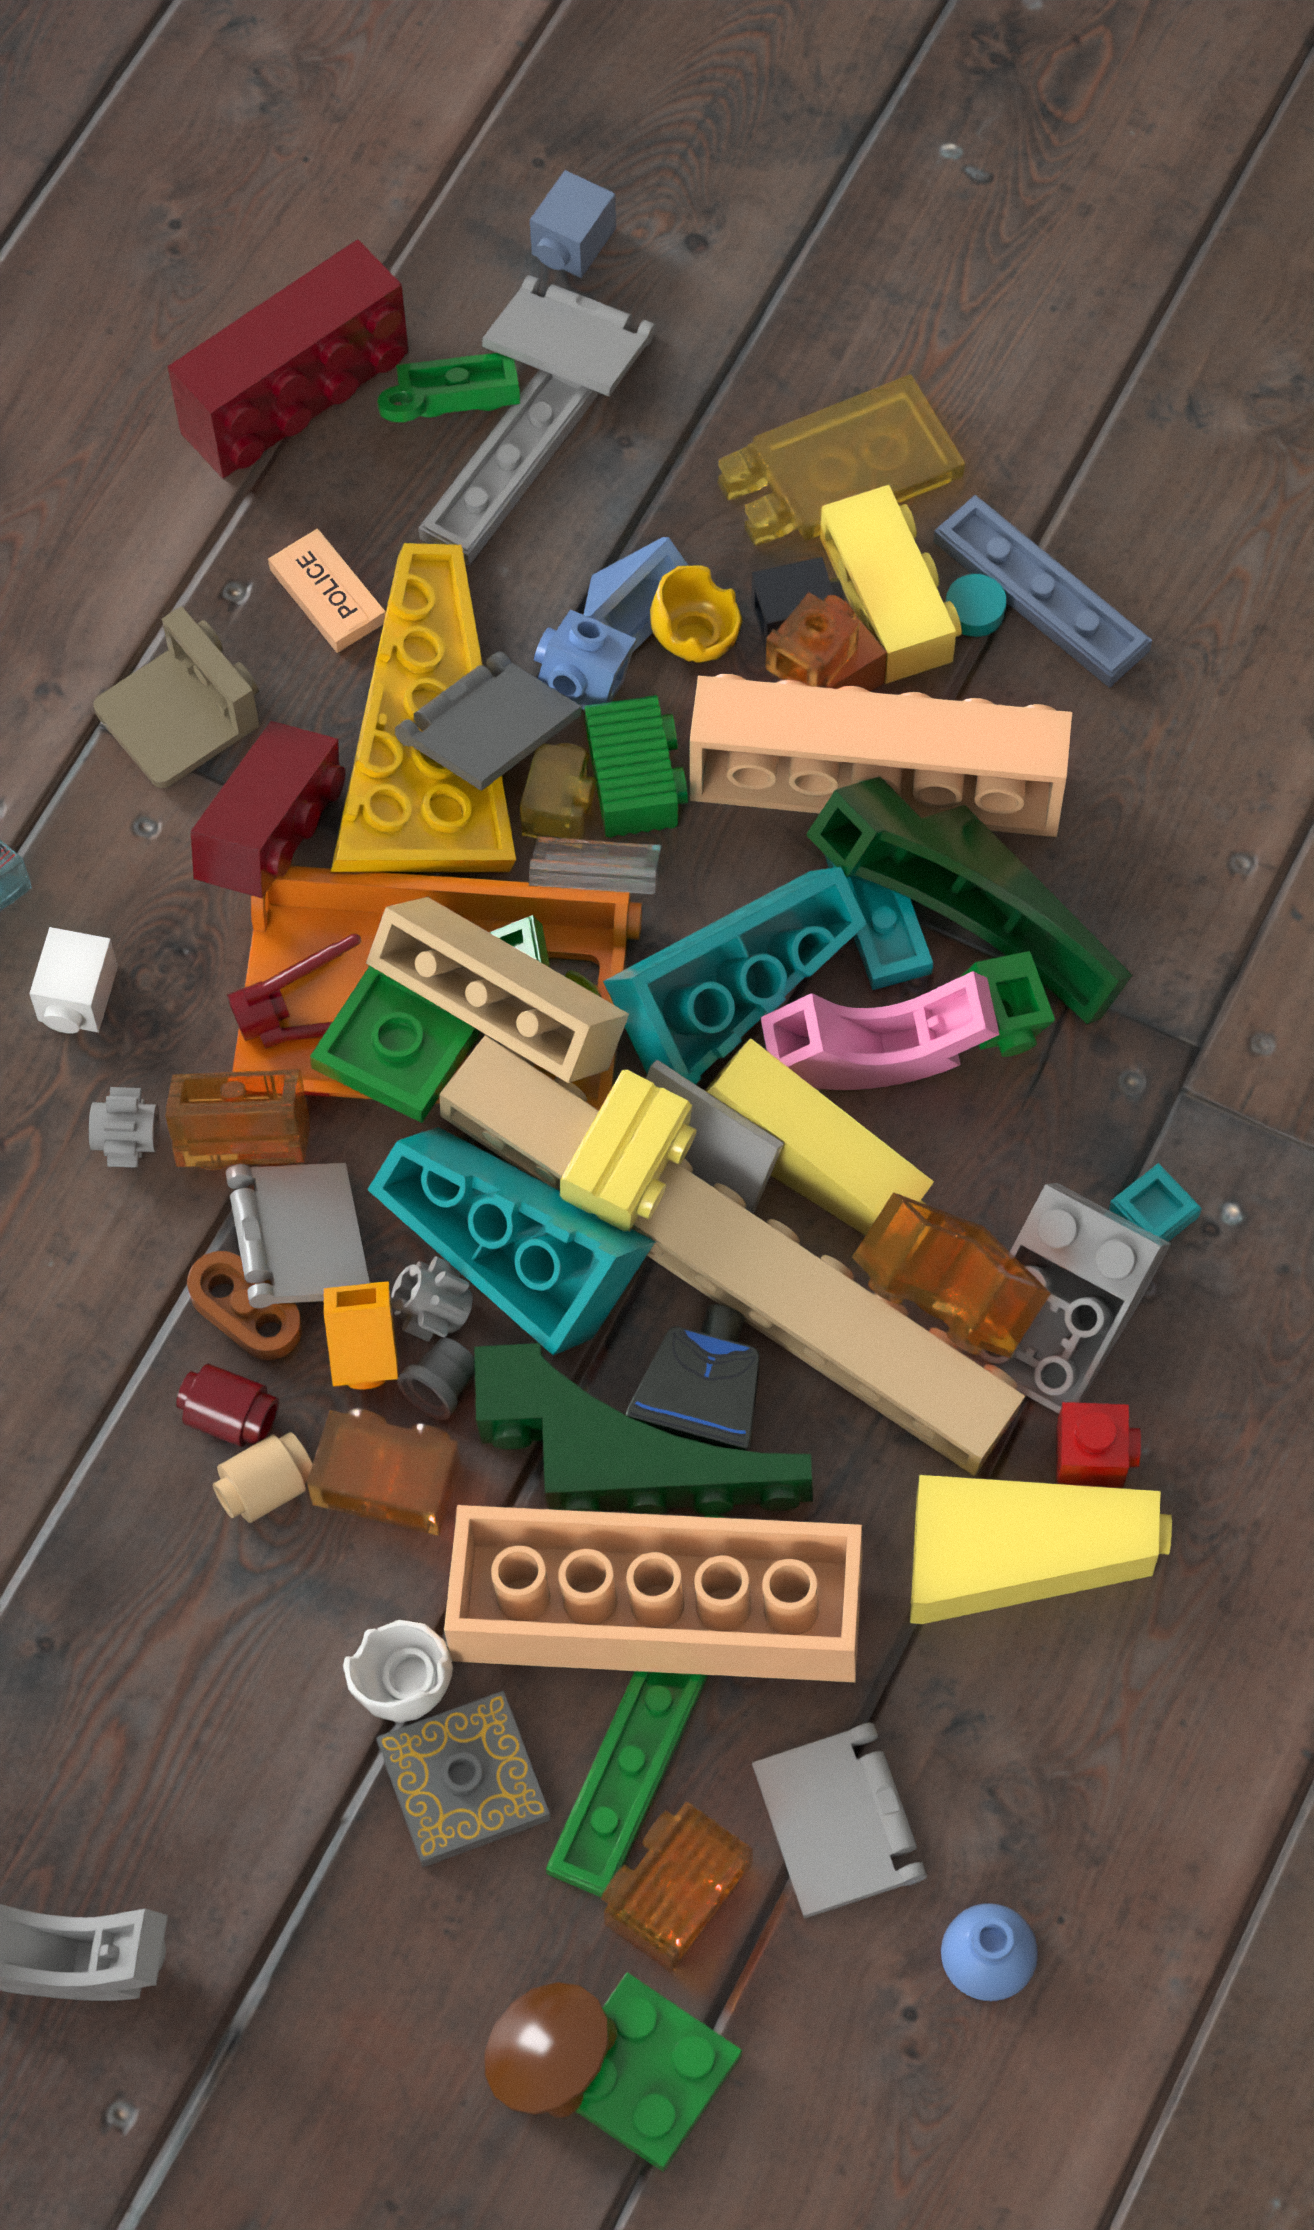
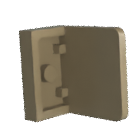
(180, 703)

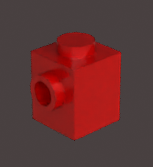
(1095, 1445)

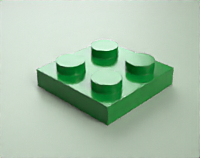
(393, 1045)
(655, 2073)

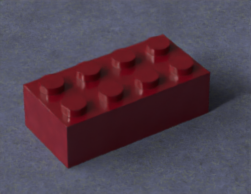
(290, 359)

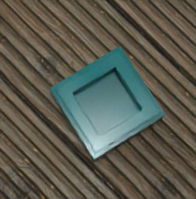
(1157, 1204)

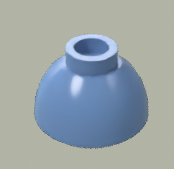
(989, 1952)

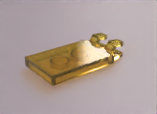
(840, 453)

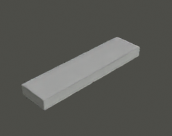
(506, 464)

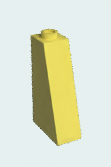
(824, 1148)
(1026, 1542)

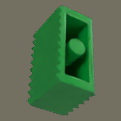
(633, 766)

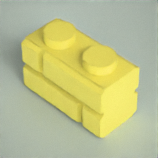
(627, 1151)

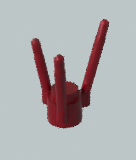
(262, 1006)

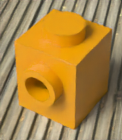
(360, 1335)

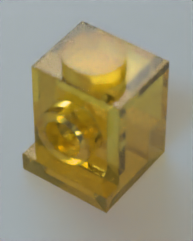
(557, 793)

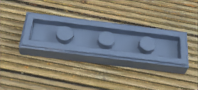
(1043, 591)

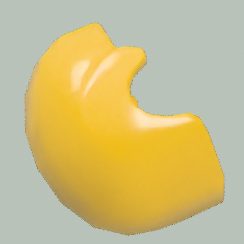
(694, 615)

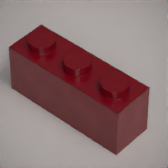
(266, 809)

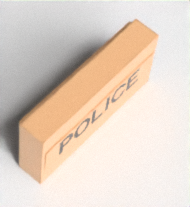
(327, 590)

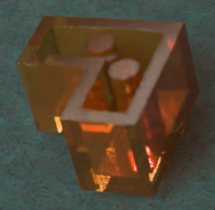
(952, 1274)

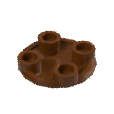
(548, 2049)

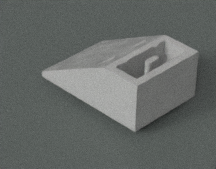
(1096, 1280)

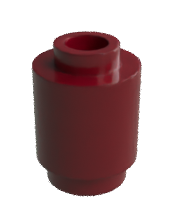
(227, 1405)

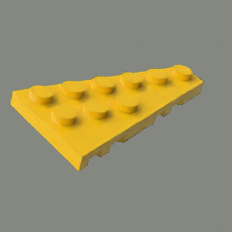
(399, 802)

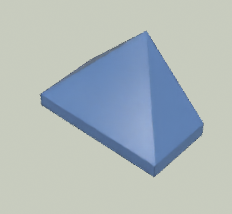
(625, 590)

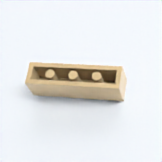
(497, 989)

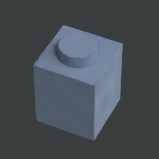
(572, 224)

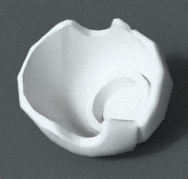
(399, 1671)

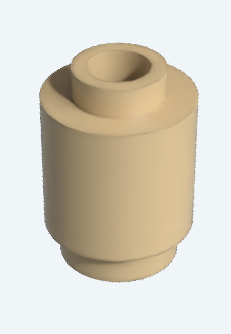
(263, 1477)

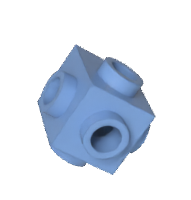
(584, 659)

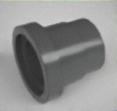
(438, 1378)

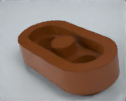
(234, 1313)

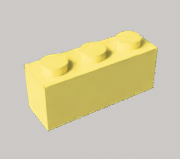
(890, 581)

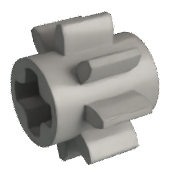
(124, 1127)
(431, 1299)

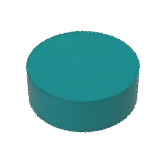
(979, 604)

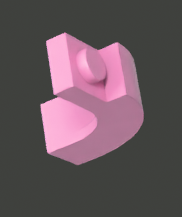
(881, 1045)

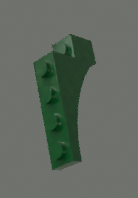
(972, 879)
(611, 1461)

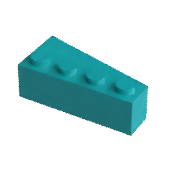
(719, 981)
(511, 1236)

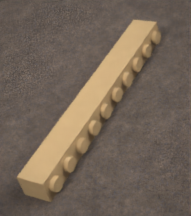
(752, 1267)

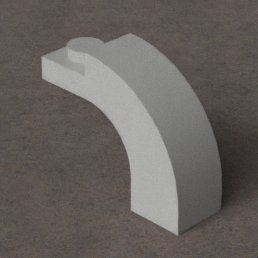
(79, 1955)

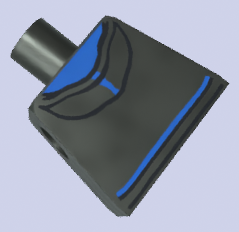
(702, 1383)

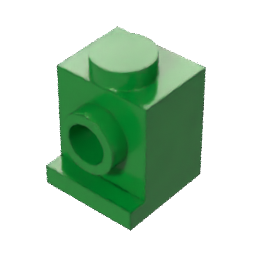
(1017, 1001)

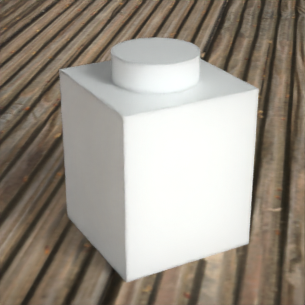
(73, 981)

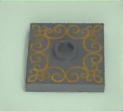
(463, 1778)

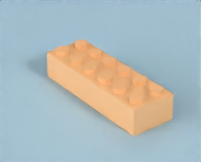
(801, 742)
(655, 1593)

